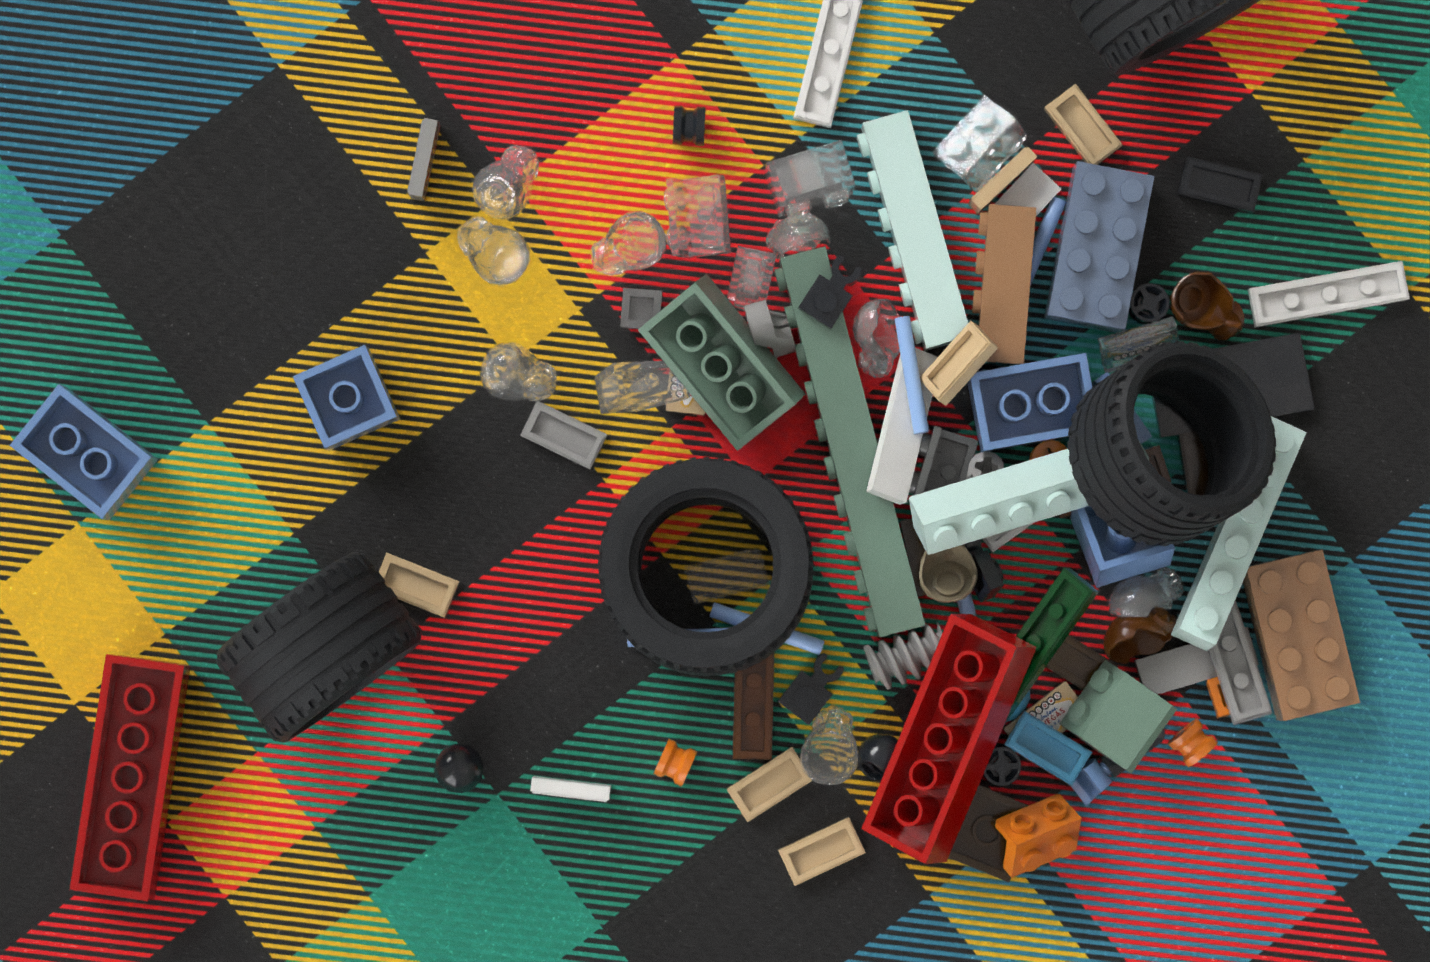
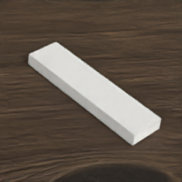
(827, 61)
(1328, 294)
(897, 443)

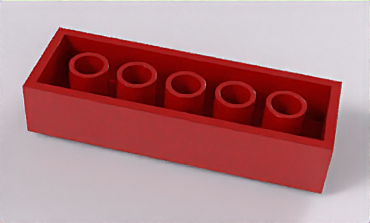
(948, 738)
(130, 777)

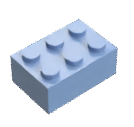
(1027, 401)
(83, 452)

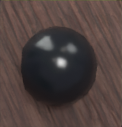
(875, 755)
(458, 768)

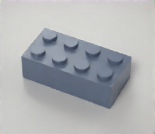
(1099, 247)

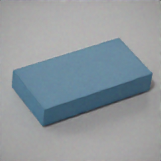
(1047, 748)

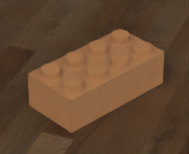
(1300, 636)

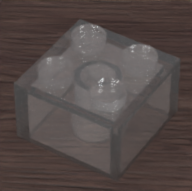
(810, 179)

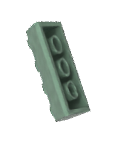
(719, 364)

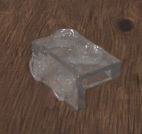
(981, 143)
(697, 216)

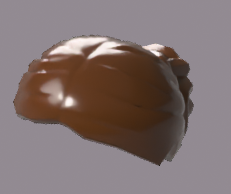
(1206, 304)
(1138, 635)

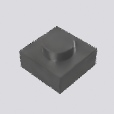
(639, 307)

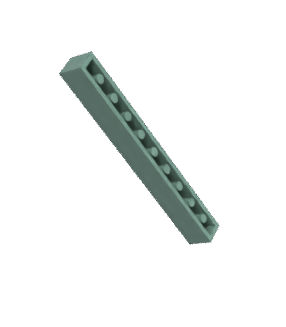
(852, 450)

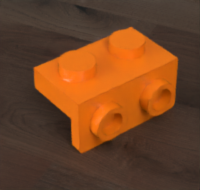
(1038, 834)

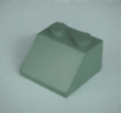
(1118, 716)

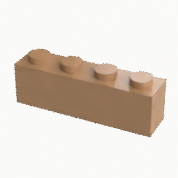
(1005, 278)

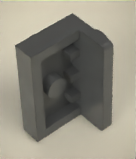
(944, 460)

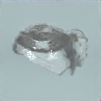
(506, 184)
(796, 233)
(630, 245)
(494, 251)
(876, 337)
(516, 374)
(1140, 594)
(830, 749)

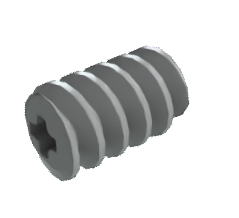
(902, 656)

